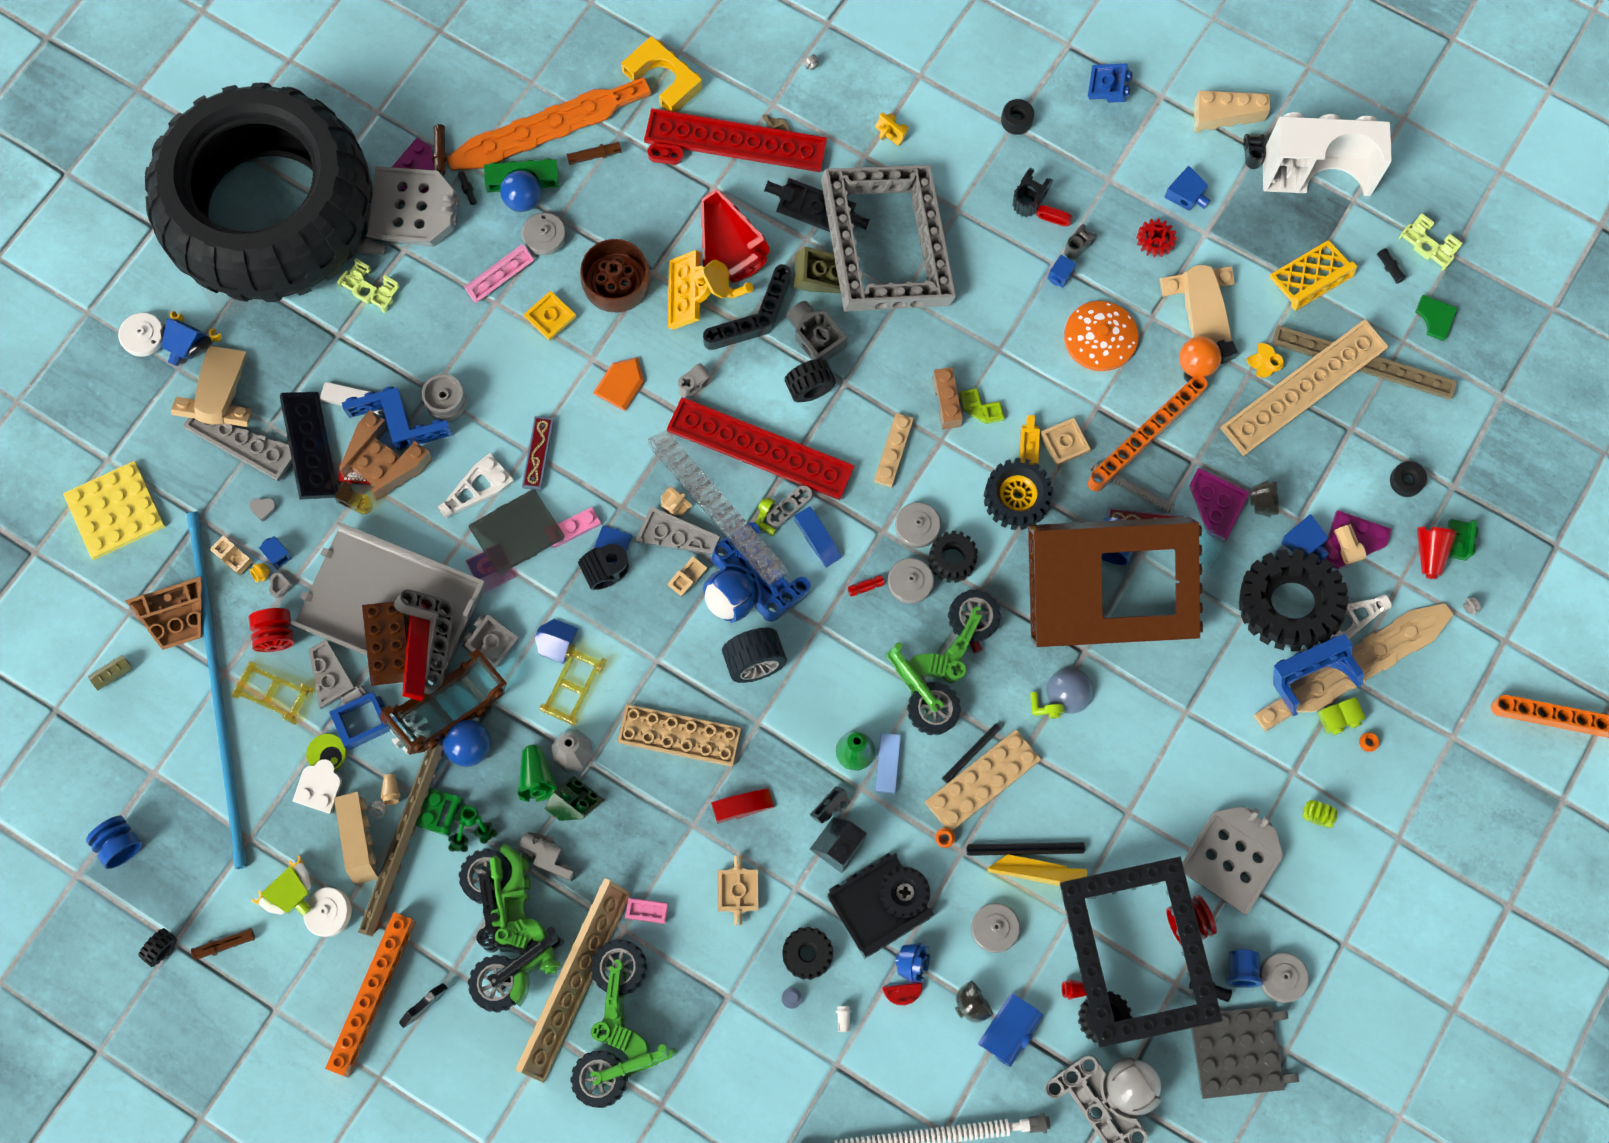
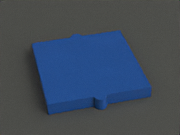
(612, 536)

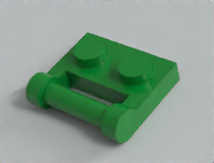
(433, 810)

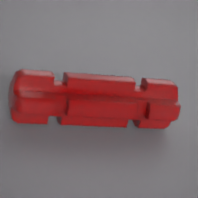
(866, 585)

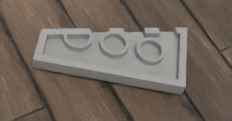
(672, 532)

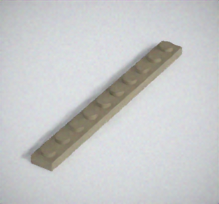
(1378, 367)
(400, 840)

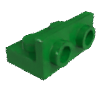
(1463, 544)

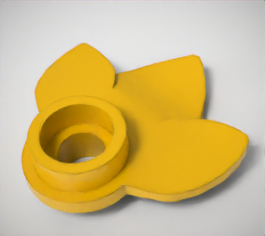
(1263, 360)

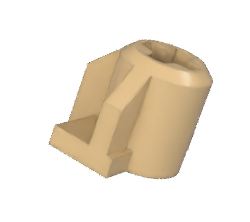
(674, 502)

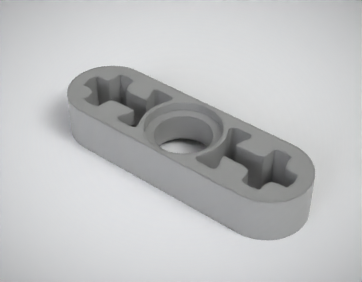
(789, 499)

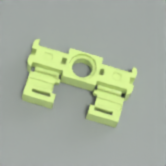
(1440, 255)
(355, 283)

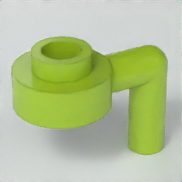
(765, 507)
(1054, 710)

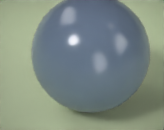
(1070, 689)

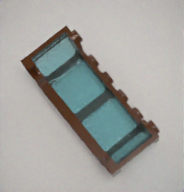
(461, 697)

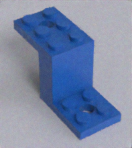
(397, 418)

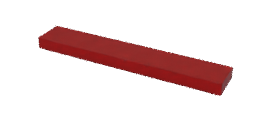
(416, 658)

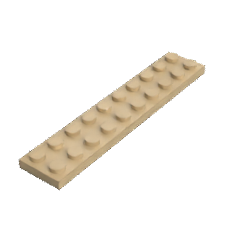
(1304, 387)
(572, 982)

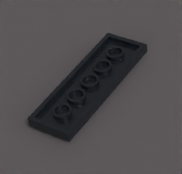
(308, 445)

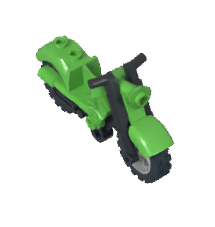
(503, 899)

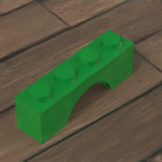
(544, 170)

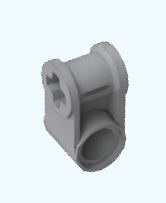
(696, 378)

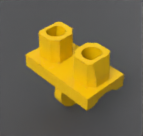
(890, 129)

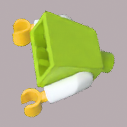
(287, 891)

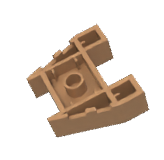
(378, 462)

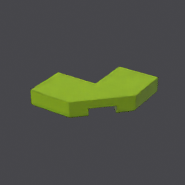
(985, 413)

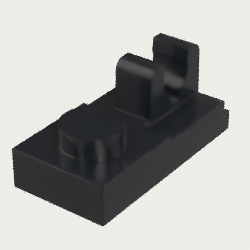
(829, 804)

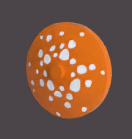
(1101, 336)

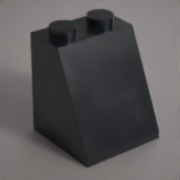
(839, 843)

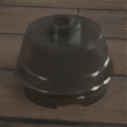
(1265, 499)

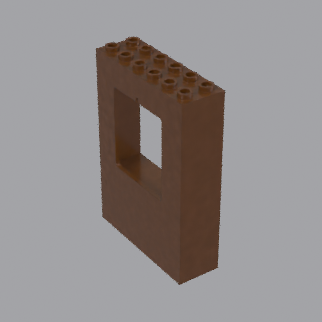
(1068, 581)

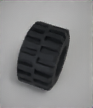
(810, 380)
(956, 542)
(1117, 1004)

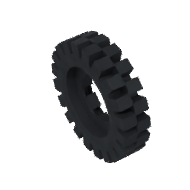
(1325, 586)

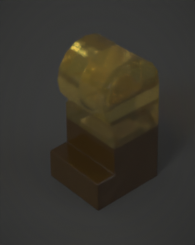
(357, 502)

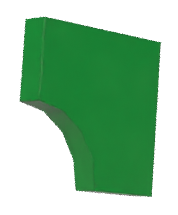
(1436, 315)

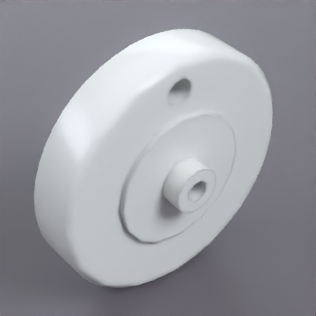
(141, 334)
(329, 912)

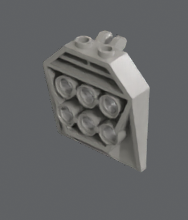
(387, 197)
(1255, 836)

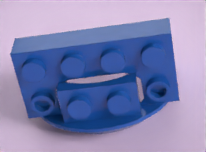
(1333, 653)

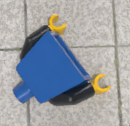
(183, 339)

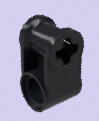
(1253, 148)

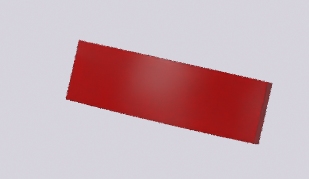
(742, 805)

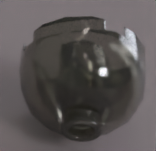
(972, 1003)

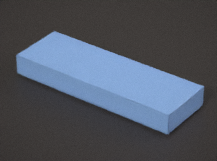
(887, 763)

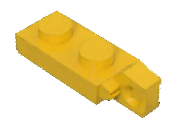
(1029, 441)

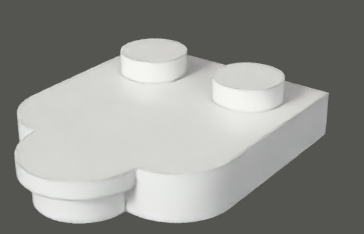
(318, 786)

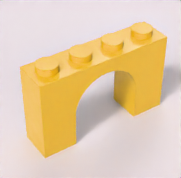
(653, 55)

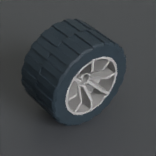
(754, 655)

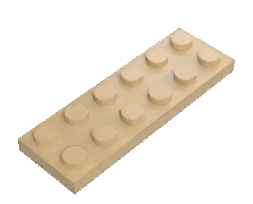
(982, 781)

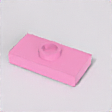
(646, 911)

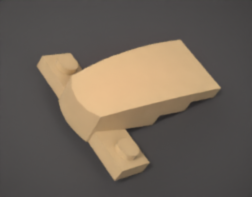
(1203, 299)
(216, 390)

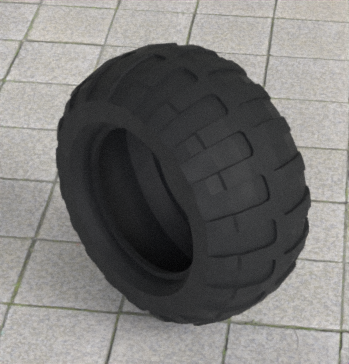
(233, 130)

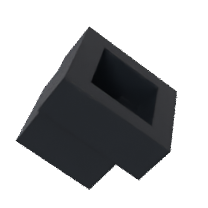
(1228, 350)

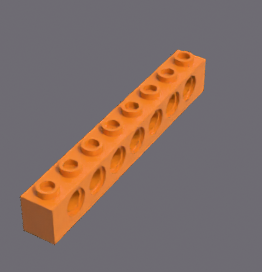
(370, 995)

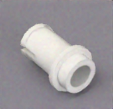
(843, 1018)

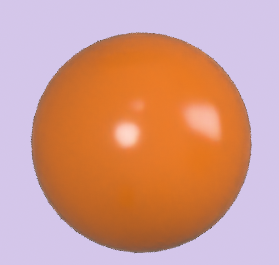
(1200, 357)

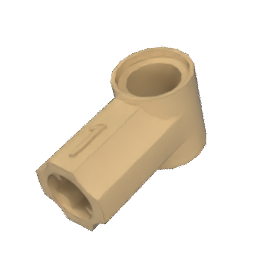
(1351, 549)

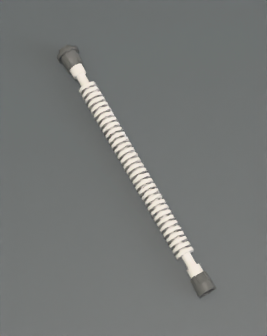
(1033, 1124)

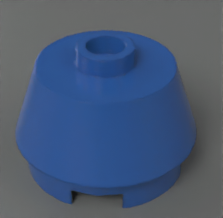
(913, 962)

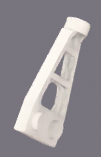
(492, 472)
(1370, 605)

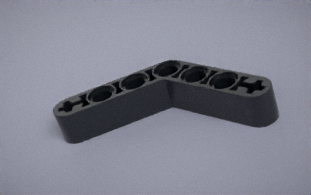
(752, 321)

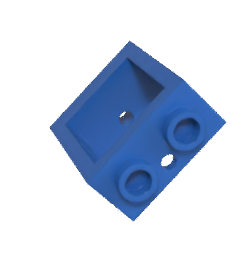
(348, 742)

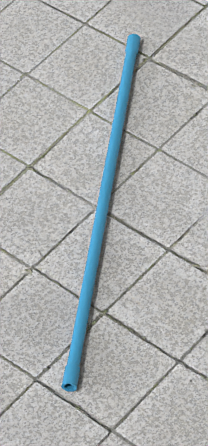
(238, 851)

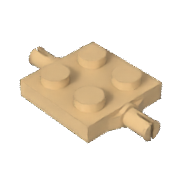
(737, 890)

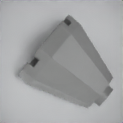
(572, 750)

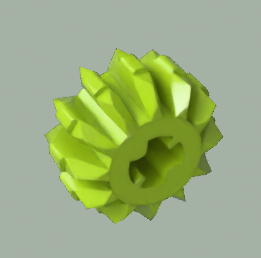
(1320, 813)

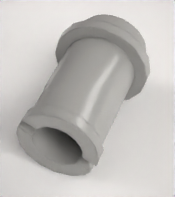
(354, 694)

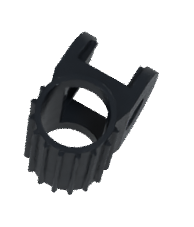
(1023, 191)
(597, 569)

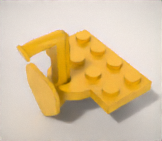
(693, 284)

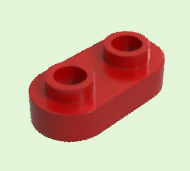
(666, 152)

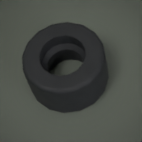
(1014, 126)

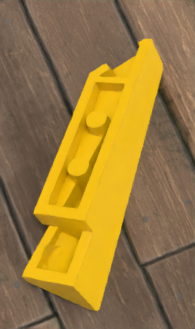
(1035, 870)

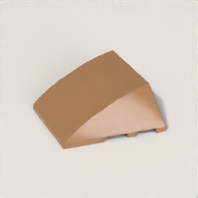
(171, 613)

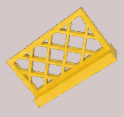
(1324, 283)

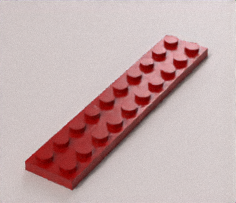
(736, 140)
(760, 448)

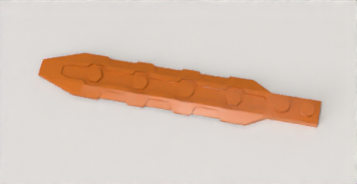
(545, 126)

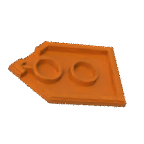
(621, 383)

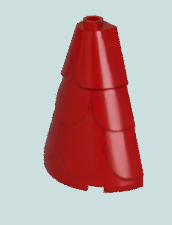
(731, 238)

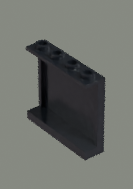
(863, 913)

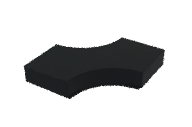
(418, 1009)

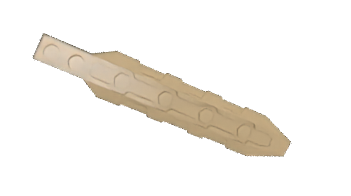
(1373, 654)

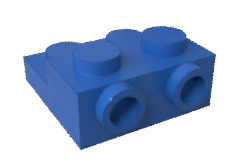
(1110, 82)

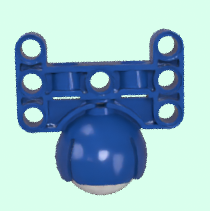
(739, 587)

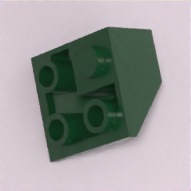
(573, 801)

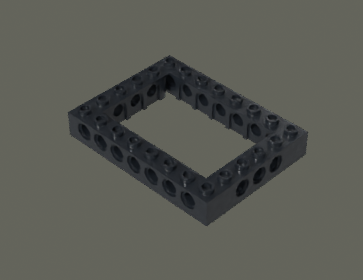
(1105, 1028)

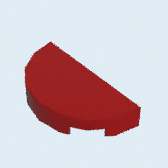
(903, 994)

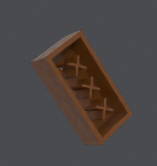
(384, 643)

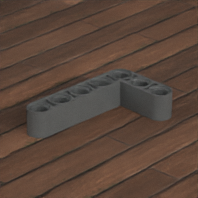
(437, 619)

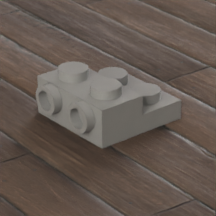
(490, 638)

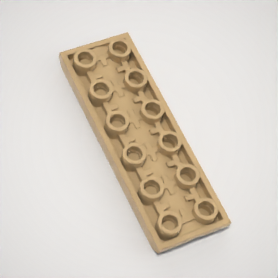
(679, 735)

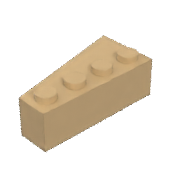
(1221, 109)
(355, 838)

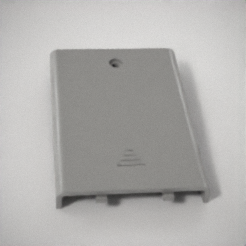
(372, 571)

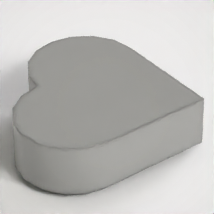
(262, 508)
(279, 585)

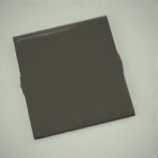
(516, 531)

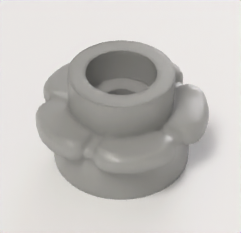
(811, 62)
(1472, 606)

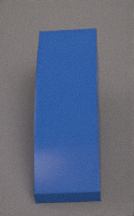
(817, 536)

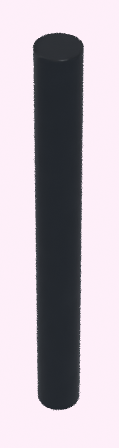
(971, 753)

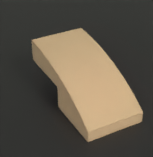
(231, 555)
(687, 577)

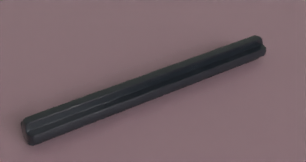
(1025, 848)

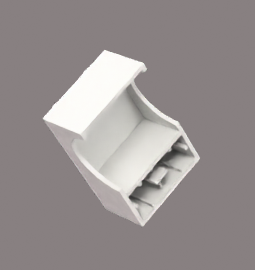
(1310, 145)

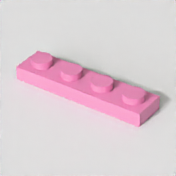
(498, 273)

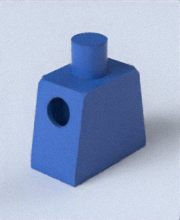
(1188, 190)
(1307, 537)

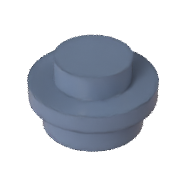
(791, 998)

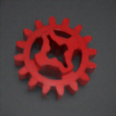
(1156, 239)

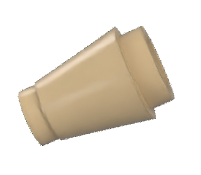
(390, 791)

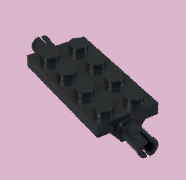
(807, 204)

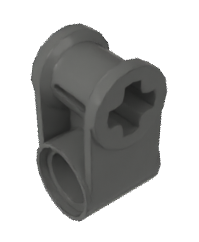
(1081, 240)

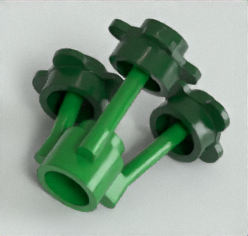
(468, 817)

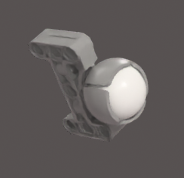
(1129, 1089)

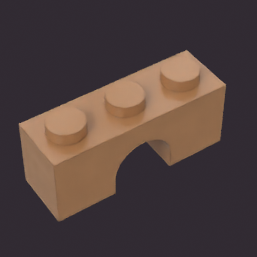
(948, 398)

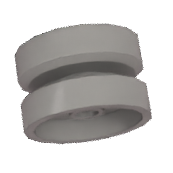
(444, 397)

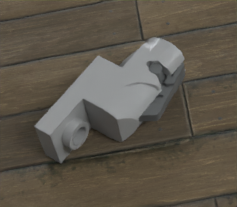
(546, 855)

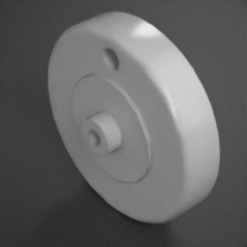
(544, 233)
(917, 525)
(910, 581)
(995, 928)
(1284, 977)

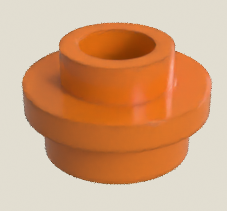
(1374, 742)
(945, 844)

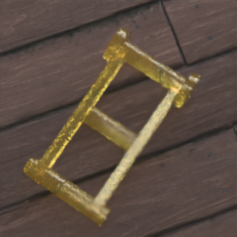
(570, 654)
(287, 716)

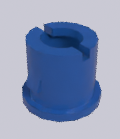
(1244, 969)

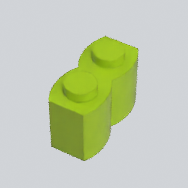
(1341, 715)

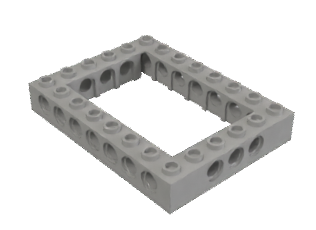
(916, 179)

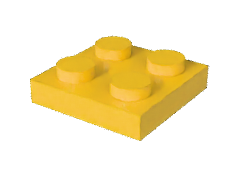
(550, 315)

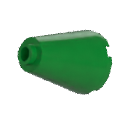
(855, 751)
(535, 776)

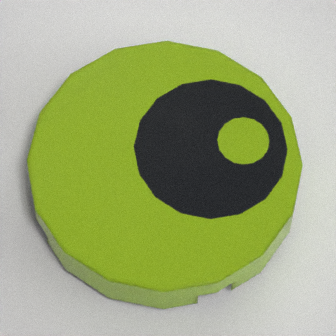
(326, 747)

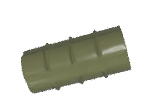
(110, 672)

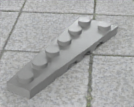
(255, 450)

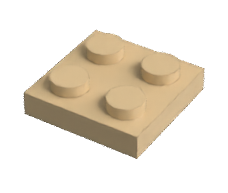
(1065, 441)

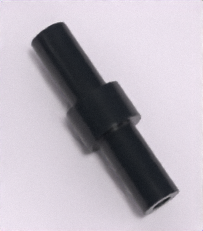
(467, 188)

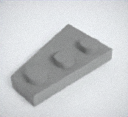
(329, 674)

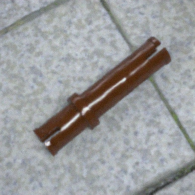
(439, 149)
(593, 153)
(222, 944)

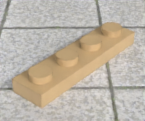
(893, 450)

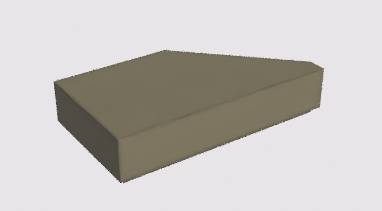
(774, 123)

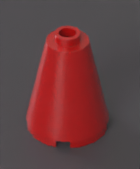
(1434, 549)

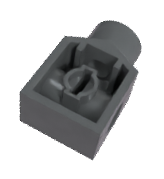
(816, 332)

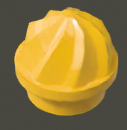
(260, 572)

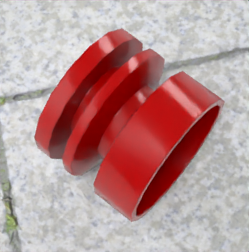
(271, 630)
(1204, 918)

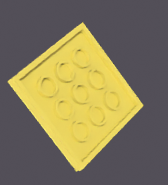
(113, 510)

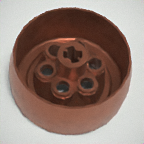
(609, 257)

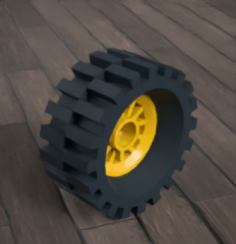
(1015, 474)

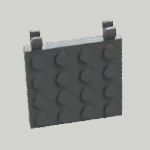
(1240, 1054)

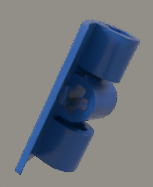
(1011, 1029)

